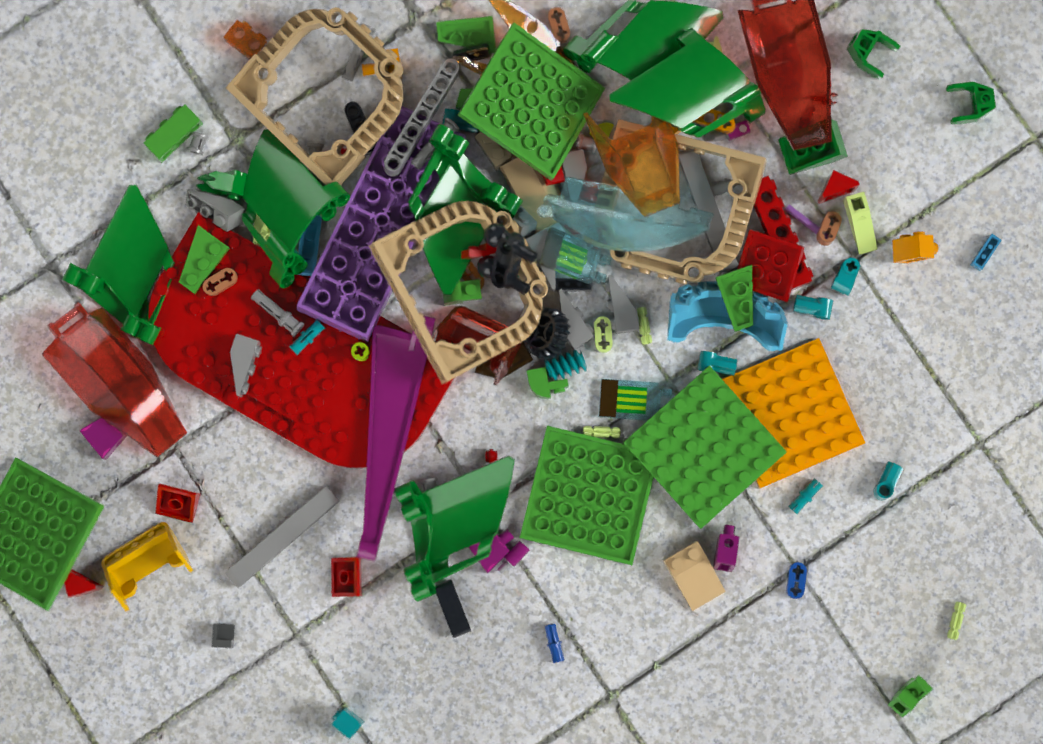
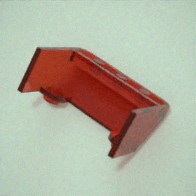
(466, 323)

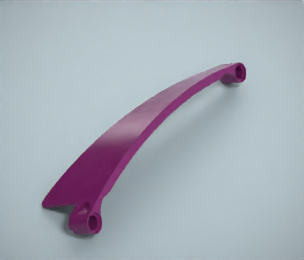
(395, 386)

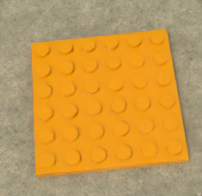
(800, 407)

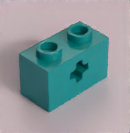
(347, 722)

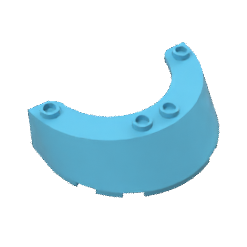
(704, 307)

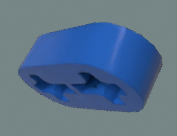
(801, 580)

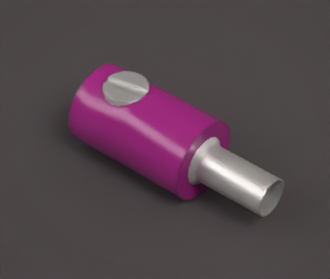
(742, 128)
(514, 556)

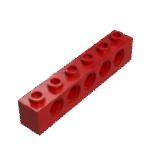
(783, 222)

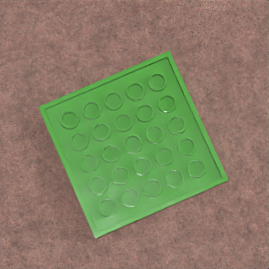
(531, 101)
(704, 447)
(587, 496)
(41, 532)

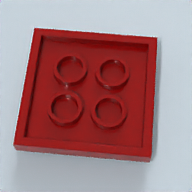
(772, 262)

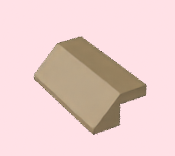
(531, 188)

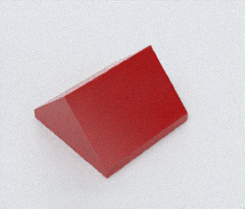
(837, 186)
(176, 503)
(346, 577)
(79, 585)

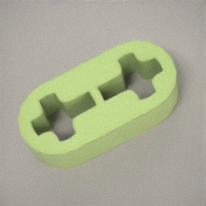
(598, 335)

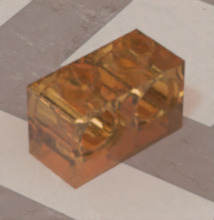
(243, 44)

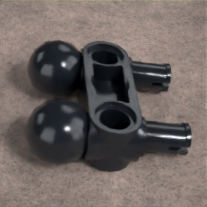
(505, 265)

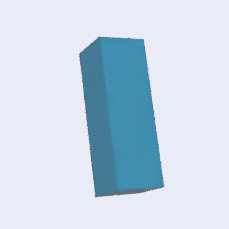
(986, 252)

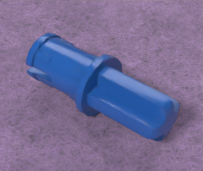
(554, 643)

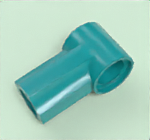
(461, 123)
(818, 307)
(718, 363)
(888, 479)

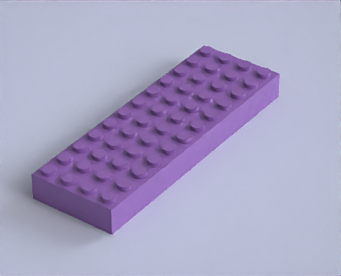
(347, 281)

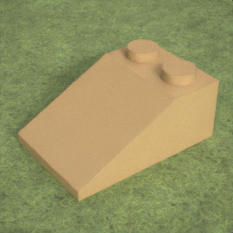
(694, 575)

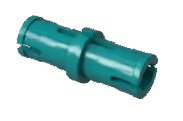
(307, 337)
(805, 496)

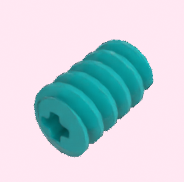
(565, 365)

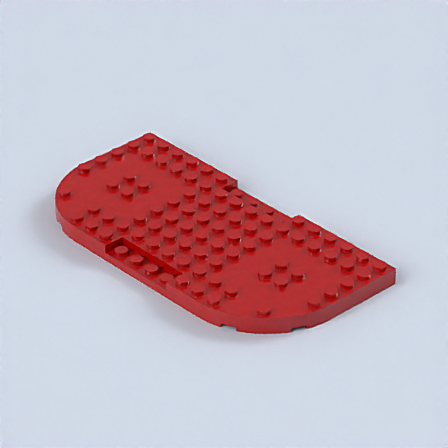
(308, 397)

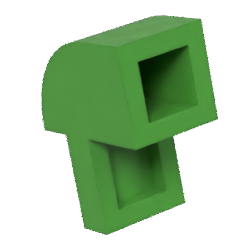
(464, 291)
(541, 387)
(909, 695)

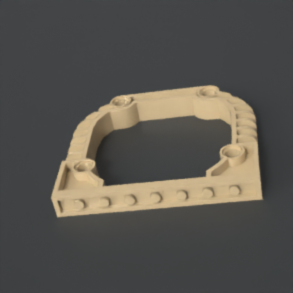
(252, 90)
(745, 171)
(447, 358)

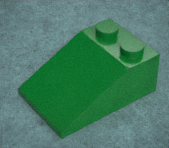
(813, 156)

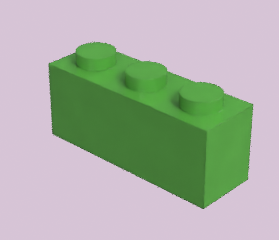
(172, 132)

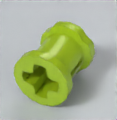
(354, 350)

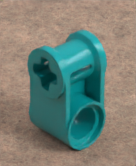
(845, 279)

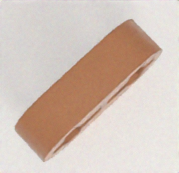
(563, 24)
(831, 229)
(217, 278)

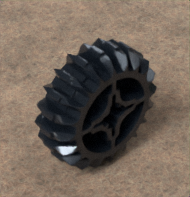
(549, 335)

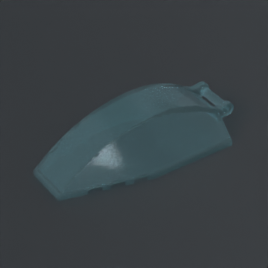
(610, 220)

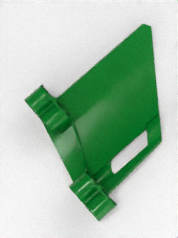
(645, 39)
(690, 86)
(457, 183)
(286, 201)
(127, 267)
(452, 519)

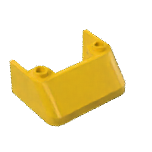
(141, 558)

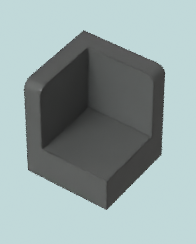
(223, 635)

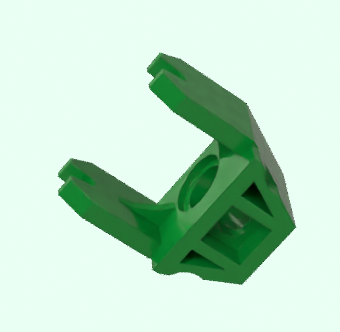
(860, 52)
(977, 94)
(224, 184)

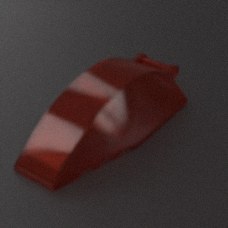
(791, 67)
(114, 379)

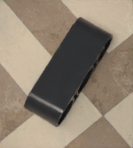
(356, 120)
(452, 608)

